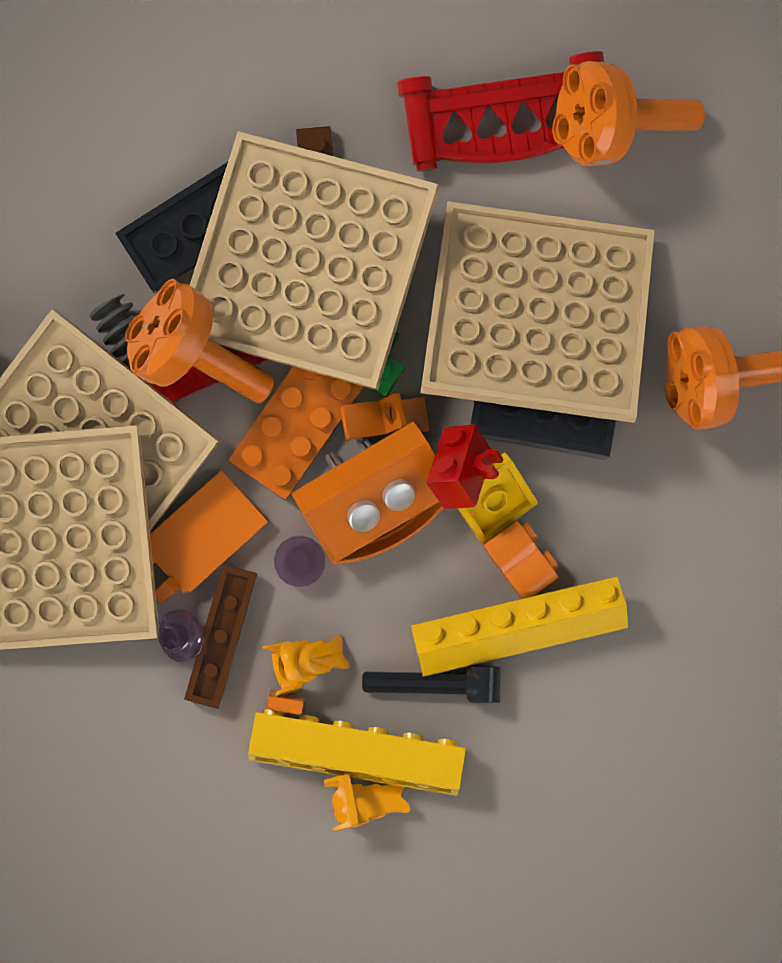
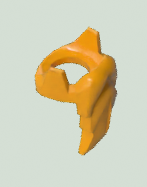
(305, 661)
(358, 804)

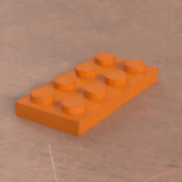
(293, 429)

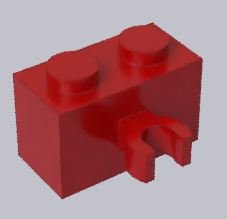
(461, 466)

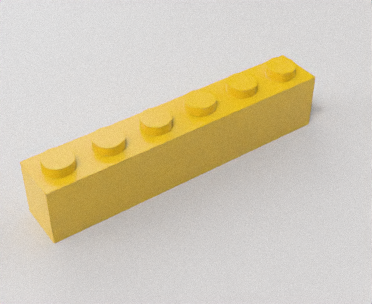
(520, 626)
(360, 753)

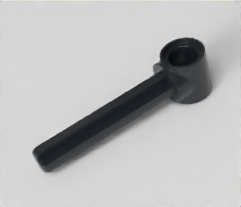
(479, 683)

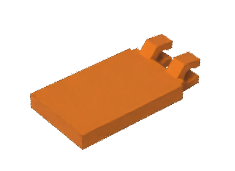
(203, 535)

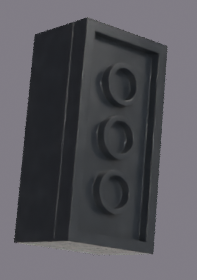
(545, 429)

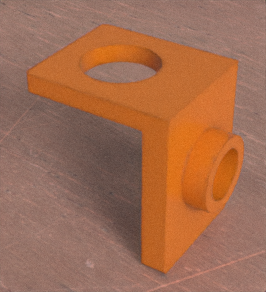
(372, 418)

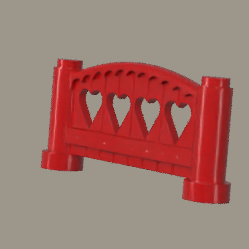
(430, 112)

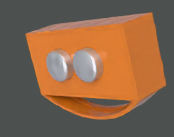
(372, 497)

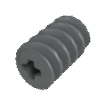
(115, 323)

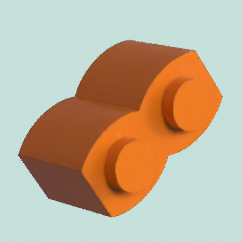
(521, 560)

